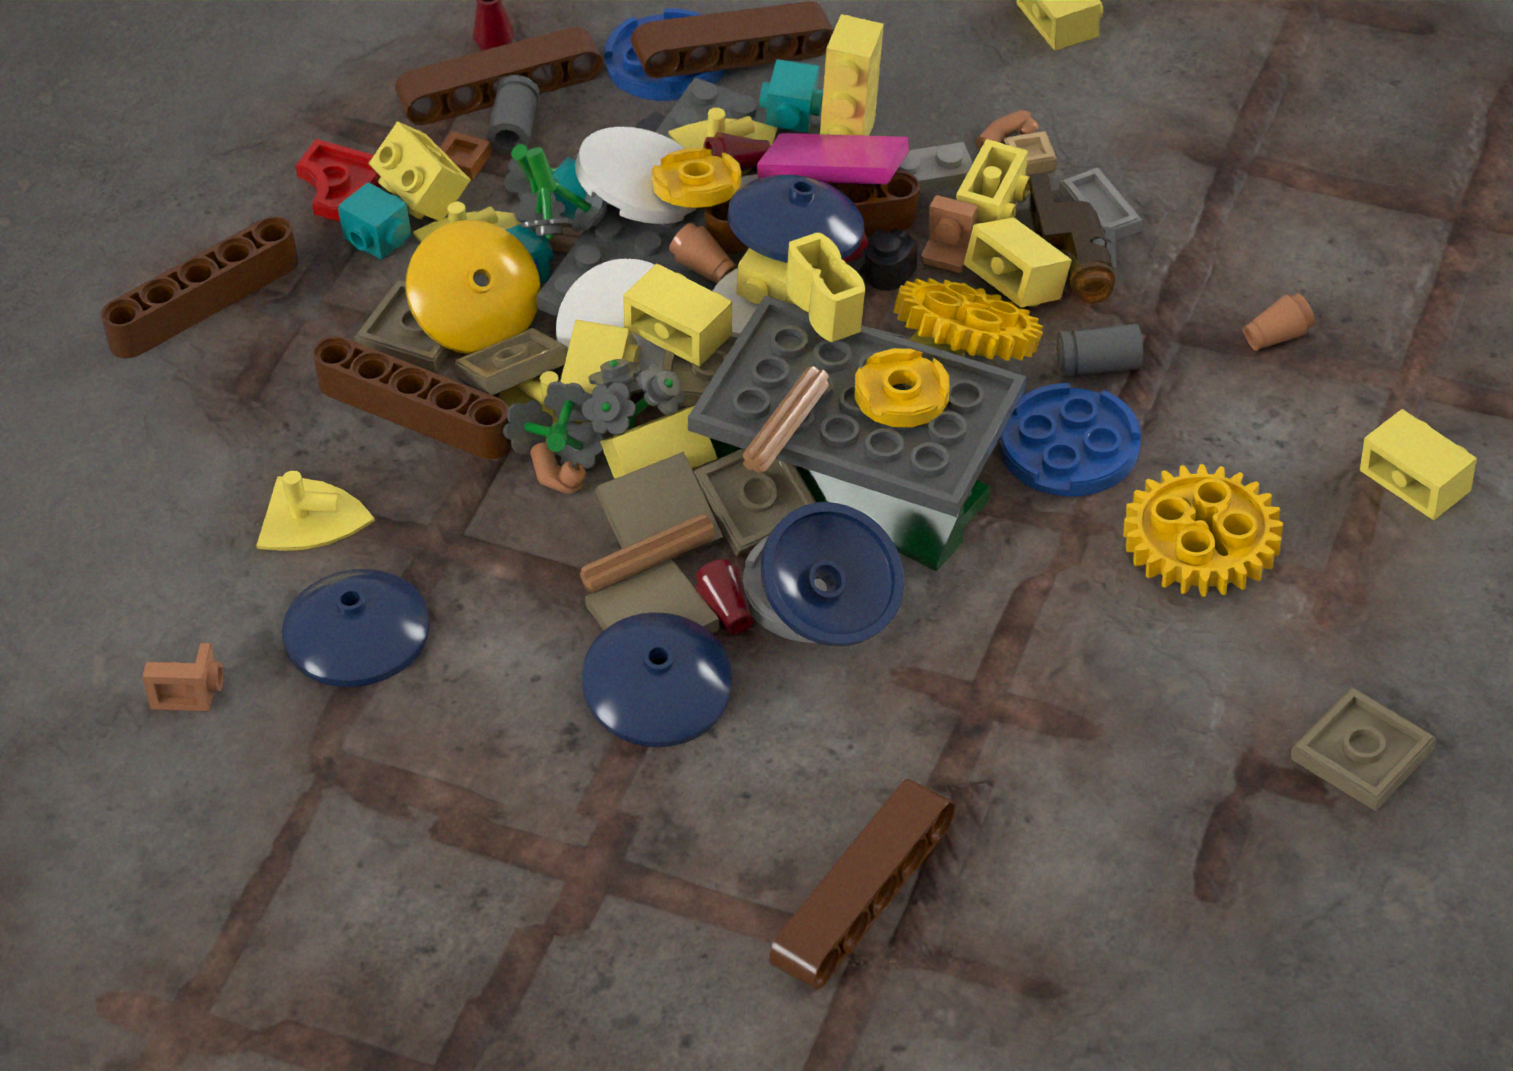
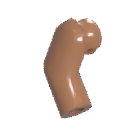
(1001, 128)
(557, 477)

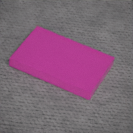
(835, 157)

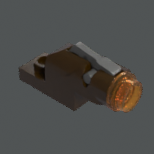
(1078, 234)

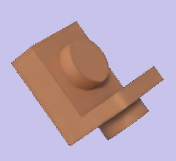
(949, 233)
(184, 684)

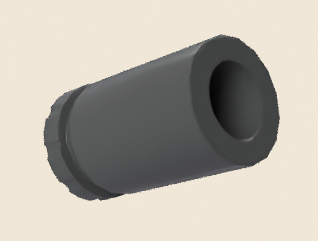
(513, 113)
(1100, 350)

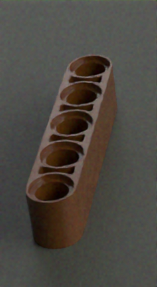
(732, 39)
(472, 80)
(881, 207)
(199, 287)
(412, 397)
(862, 884)

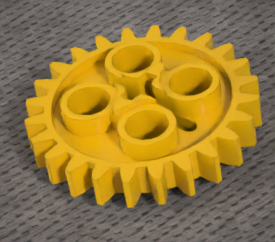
(968, 319)
(1203, 530)

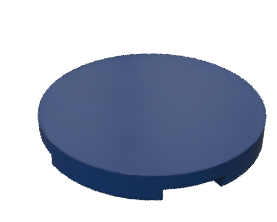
(627, 73)
(1070, 440)

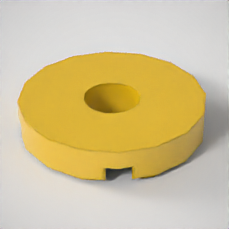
(696, 178)
(902, 407)

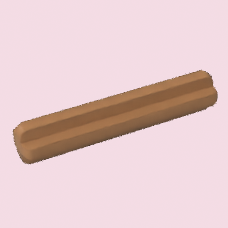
(785, 420)
(647, 553)

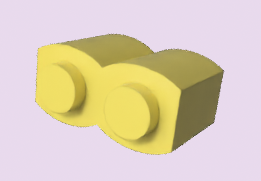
(825, 287)

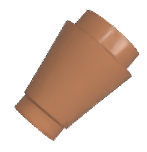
(701, 253)
(1280, 322)

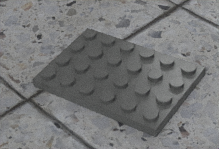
(918, 464)

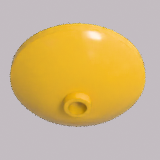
(450, 302)

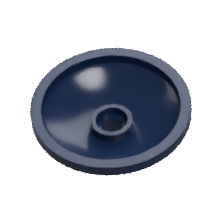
(789, 207)
(851, 558)
(355, 627)
(652, 701)

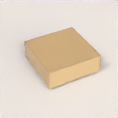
(1040, 152)

